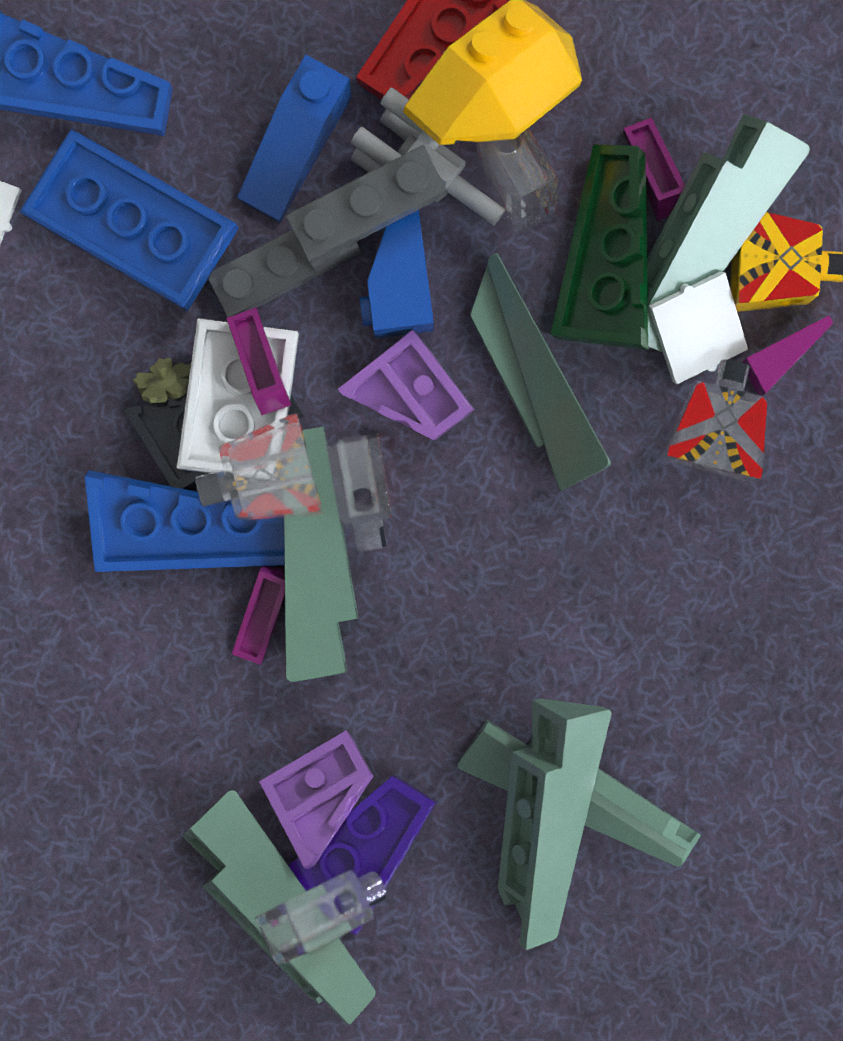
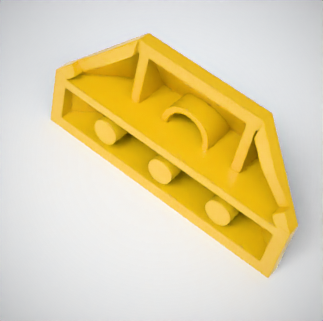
(497, 78)

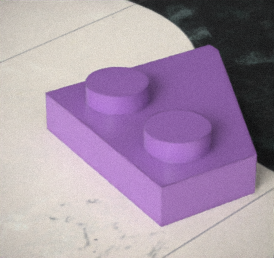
(410, 389)
(318, 794)

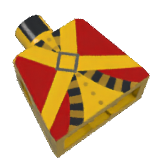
(782, 264)

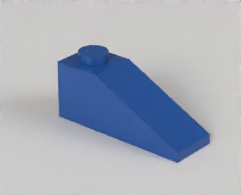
(295, 137)
(399, 283)

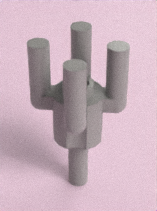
(374, 153)

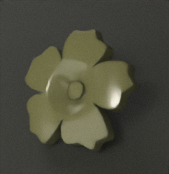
(163, 381)

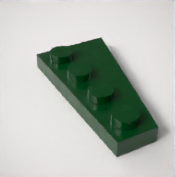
(606, 266)

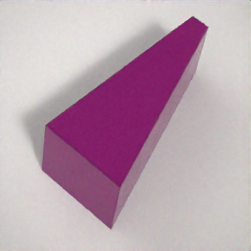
(662, 177)
(258, 361)
(774, 361)
(261, 614)

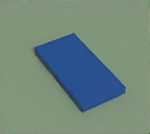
(129, 219)

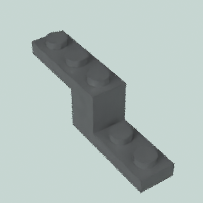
(328, 232)

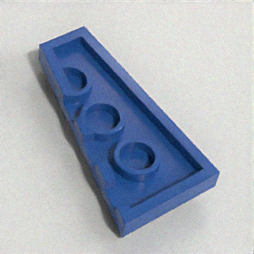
(74, 84)
(168, 528)

